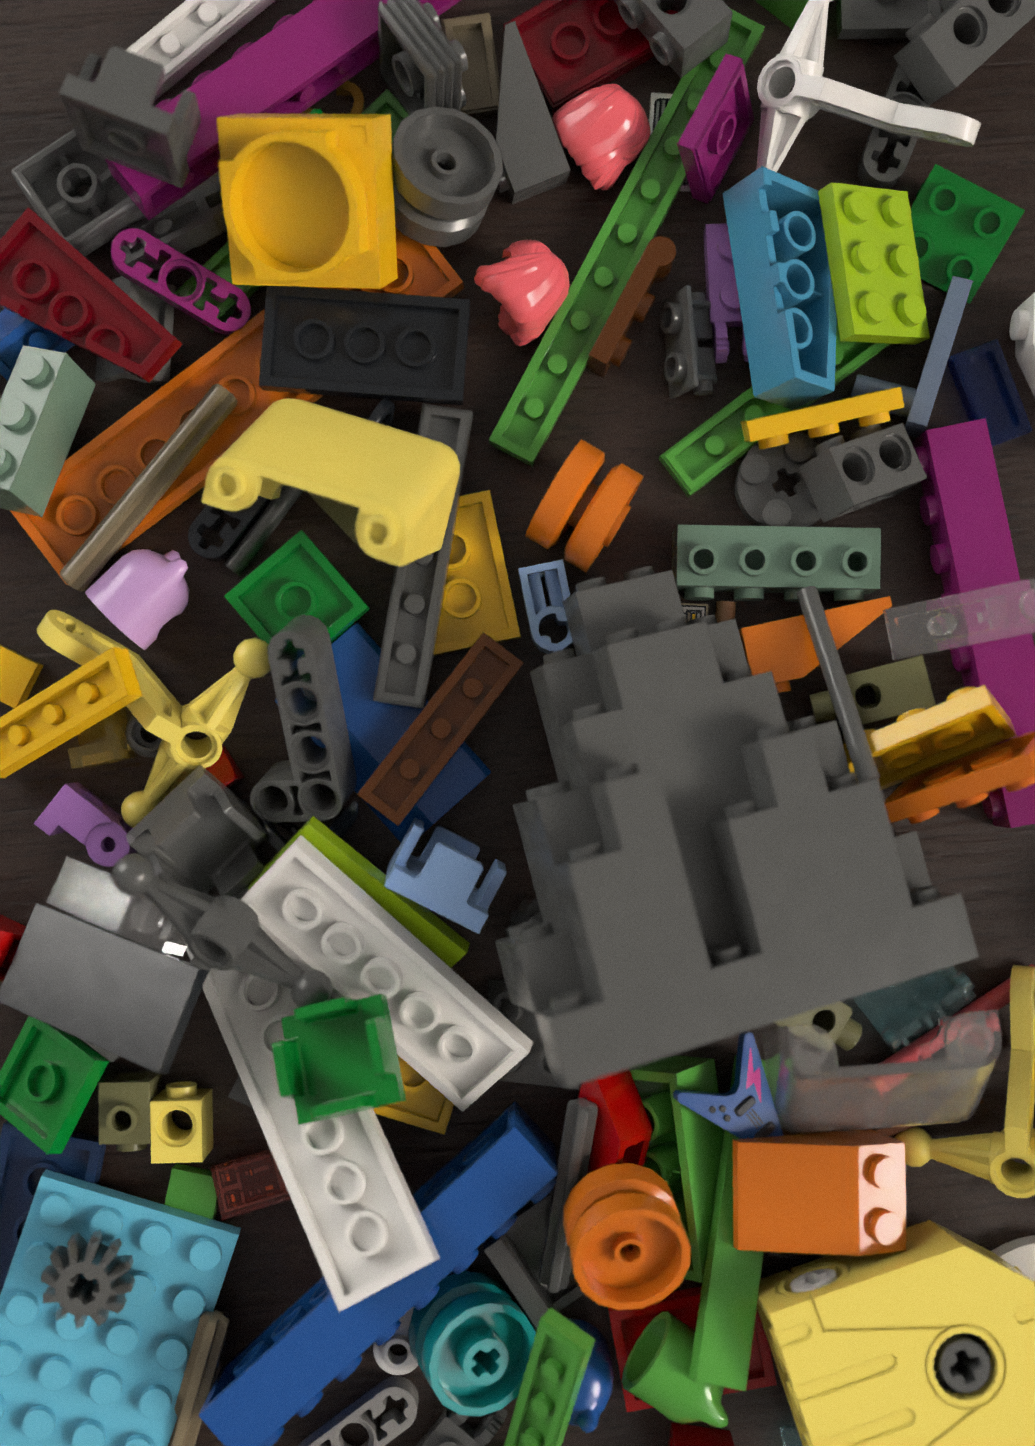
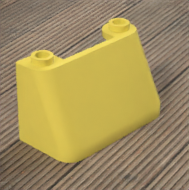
(391, 475)

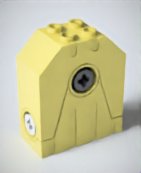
(906, 1345)

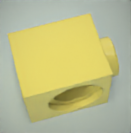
(174, 1144)

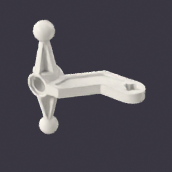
(802, 64)

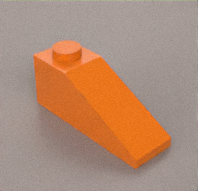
(787, 646)

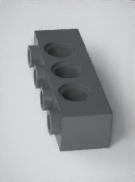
(682, 37)
(958, 42)

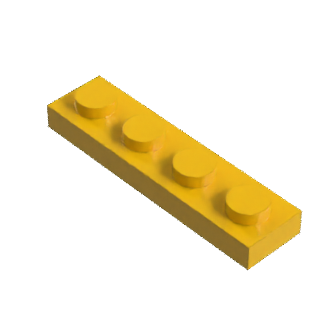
(67, 708)

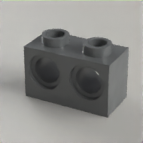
(861, 470)

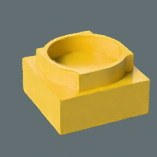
(309, 199)

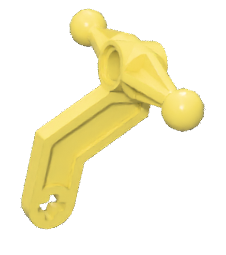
(160, 712)
(991, 1153)

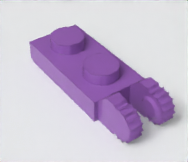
(721, 289)

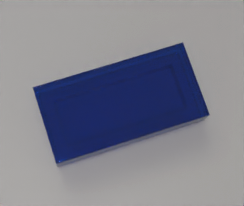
(989, 391)

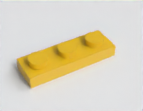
(823, 418)

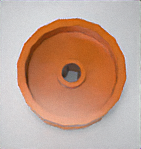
(579, 503)
(625, 1237)

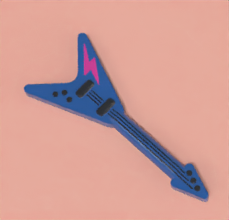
(748, 1106)

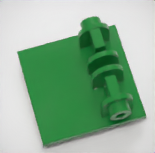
(959, 229)

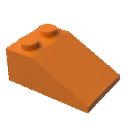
(820, 1193)

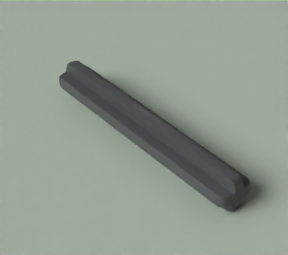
(571, 1168)

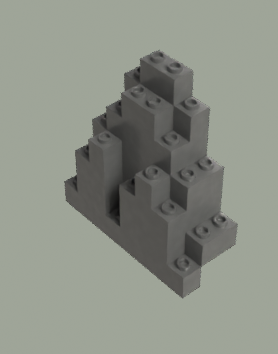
(700, 848)

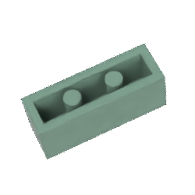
(38, 425)

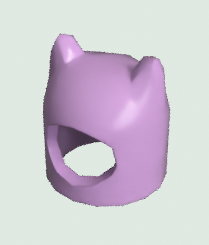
(142, 593)

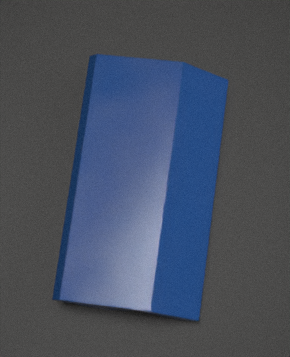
(378, 727)

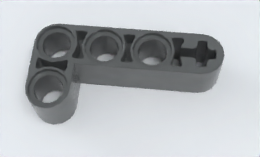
(304, 659)

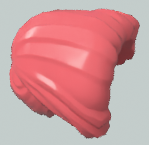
(602, 132)
(528, 286)

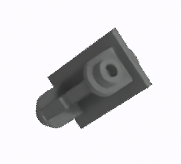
(685, 322)

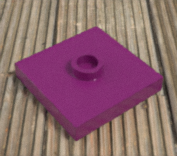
(716, 129)

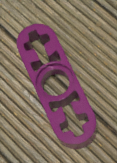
(140, 273)

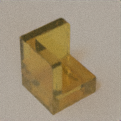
(102, 743)

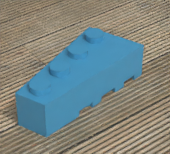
(783, 287)

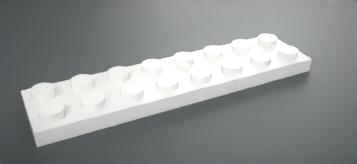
(335, 1168)

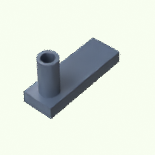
(920, 401)

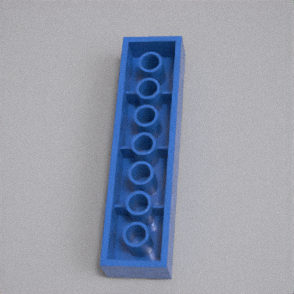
(315, 1342)

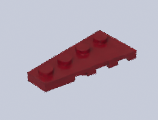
(73, 299)

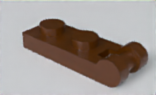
(632, 305)

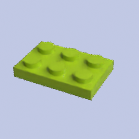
(873, 264)

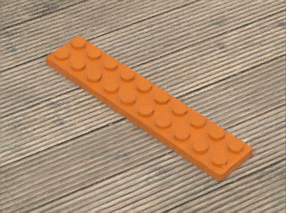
(110, 463)

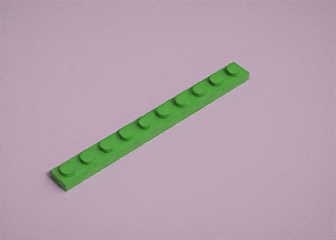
(610, 262)

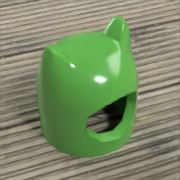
(660, 1374)

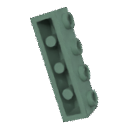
(776, 561)

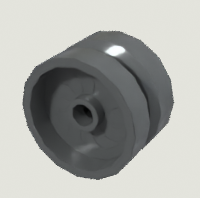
(443, 175)

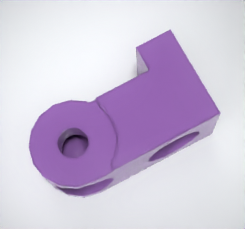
(89, 822)

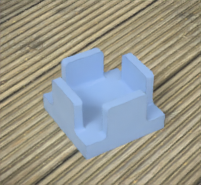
(444, 875)

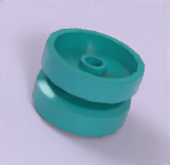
(472, 1344)

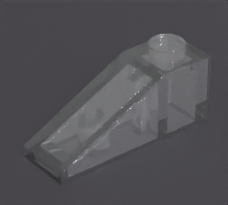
(962, 619)
(93, 897)

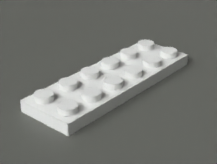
(435, 1015)

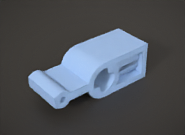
(535, 603)

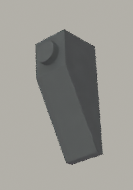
(524, 128)

